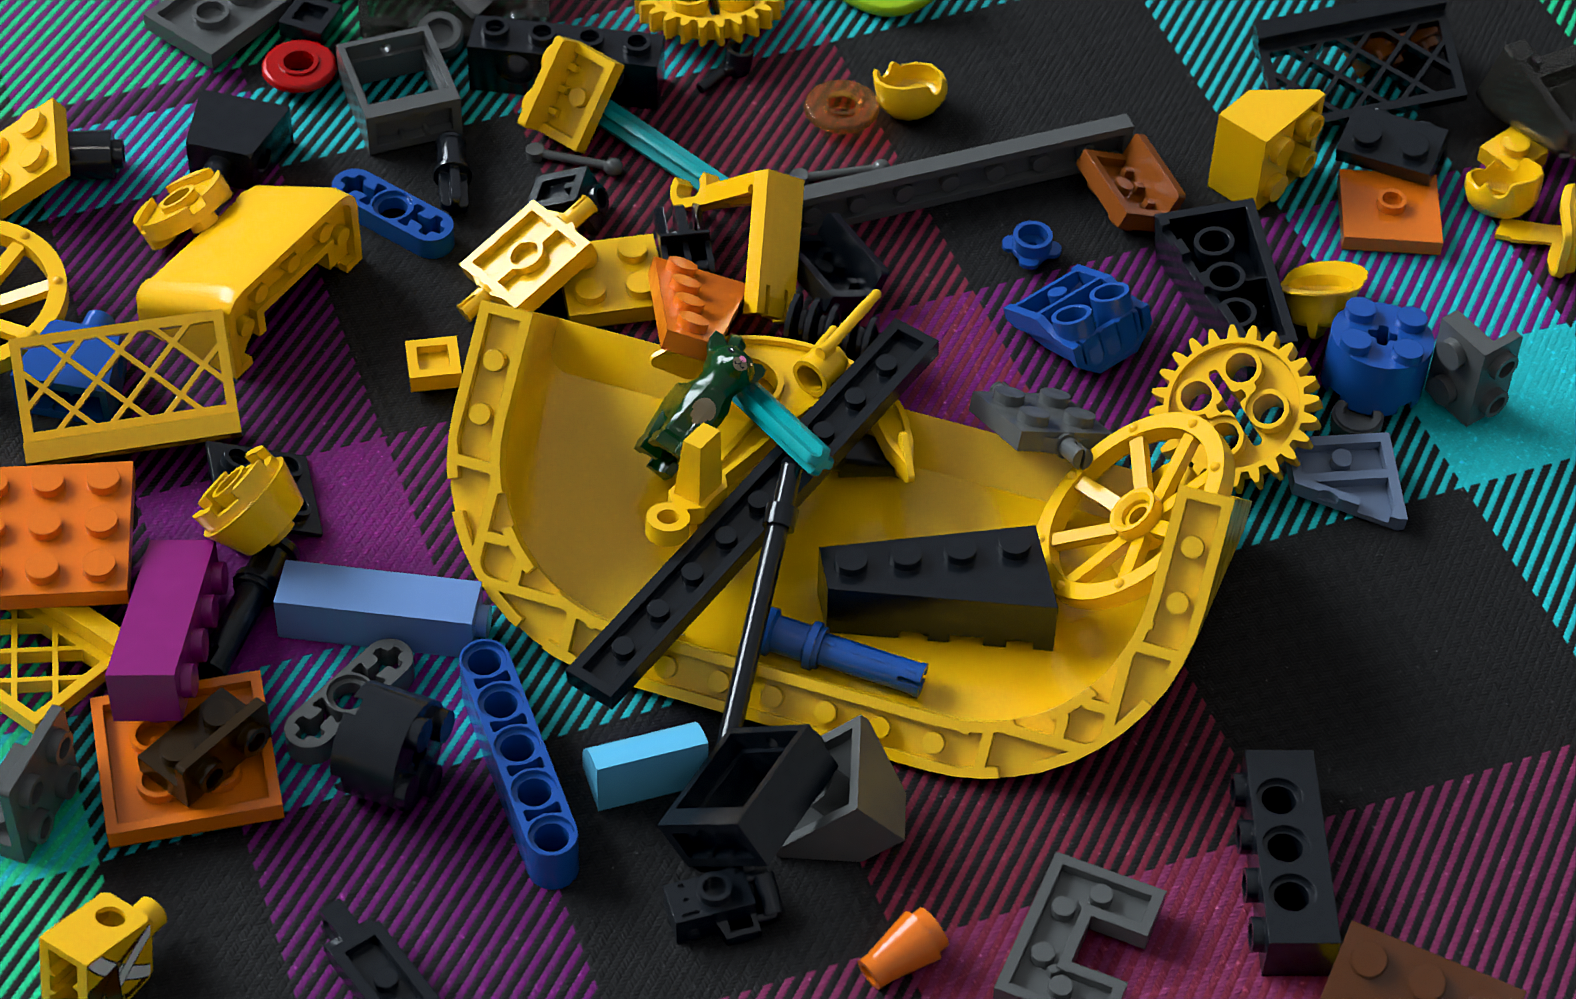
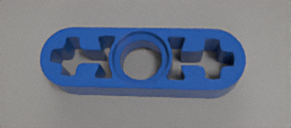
(405, 230)

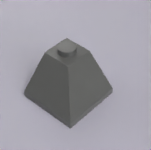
(860, 805)

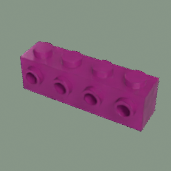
(166, 631)

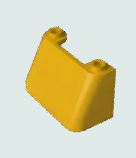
(250, 262)

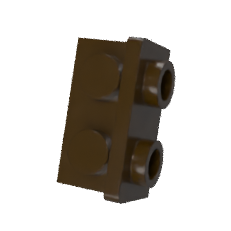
(206, 745)

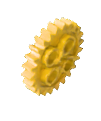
(694, 20)
(1276, 383)

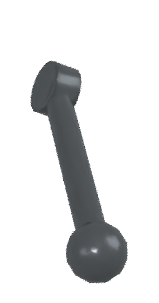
(536, 152)
(836, 173)

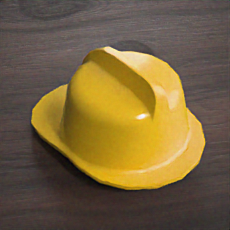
(1320, 292)

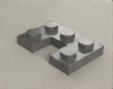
(1067, 905)

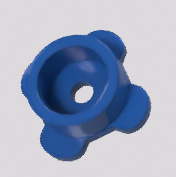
(1031, 244)

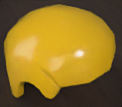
(910, 90)
(1504, 191)

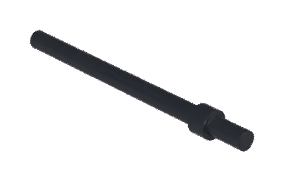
(779, 521)

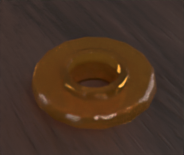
(841, 94)

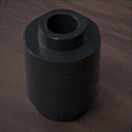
(95, 155)

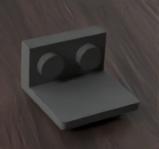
(35, 784)

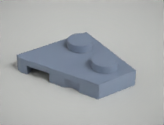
(1351, 476)

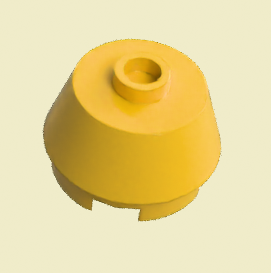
(251, 504)

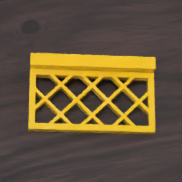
(129, 434)
(75, 635)

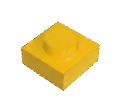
(1511, 149)
(433, 363)

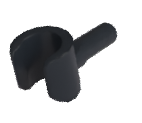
(734, 65)

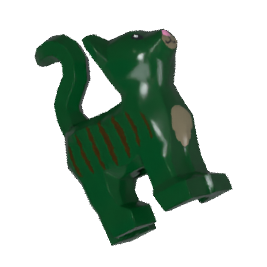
(699, 401)

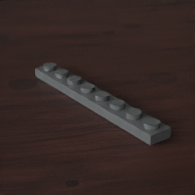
(961, 173)

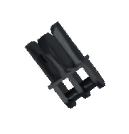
(685, 242)

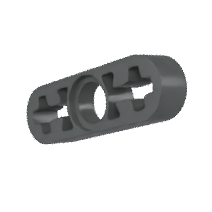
(364, 668)

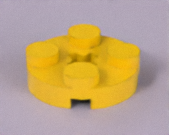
(188, 206)

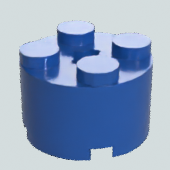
(1377, 356)

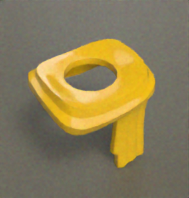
(1561, 238)

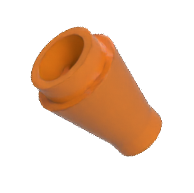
(906, 947)

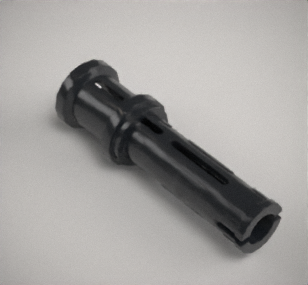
(254, 589)

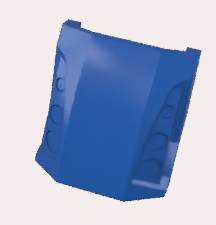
(1084, 318)

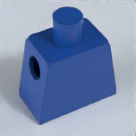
(70, 382)

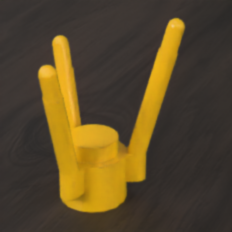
(826, 360)

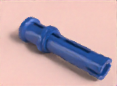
(816, 646)

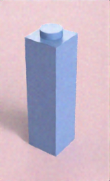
(374, 605)

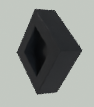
(311, 20)

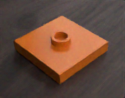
(1388, 213)

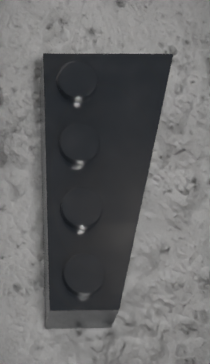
(1225, 270)
(942, 586)

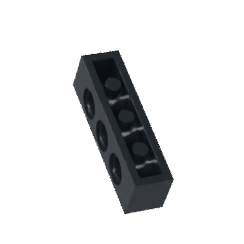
(509, 53)
(1286, 824)

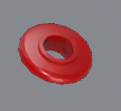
(314, 57)

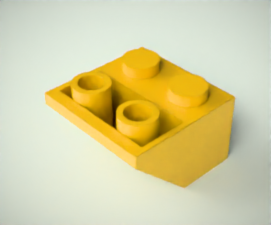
(1265, 143)

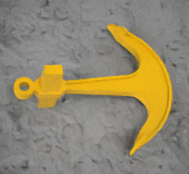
(708, 472)

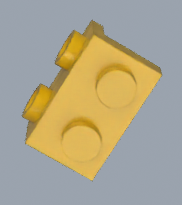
(570, 93)

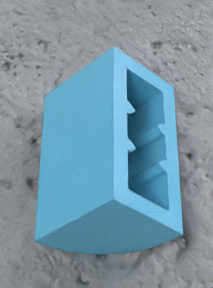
(644, 765)

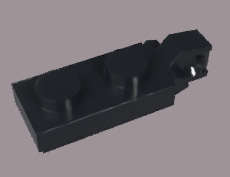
(369, 958)

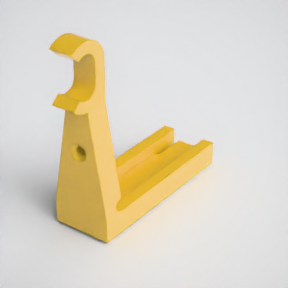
(772, 235)

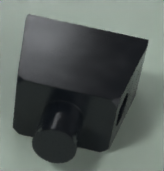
(238, 137)

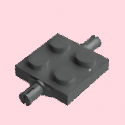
(1040, 422)

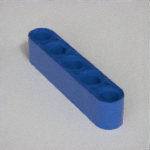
(519, 764)

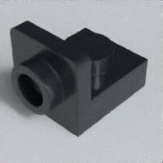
(563, 188)

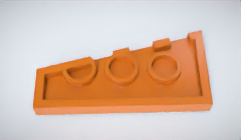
(691, 305)

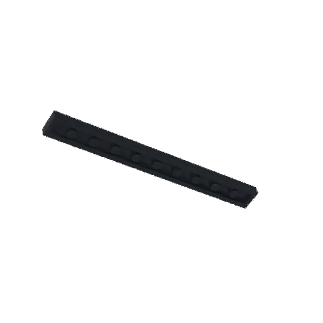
(735, 529)

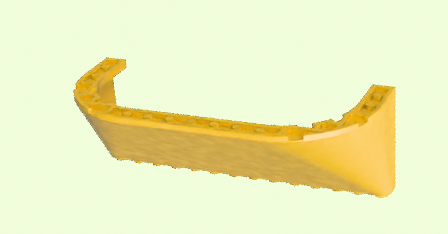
(557, 536)

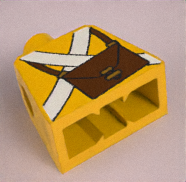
(100, 949)

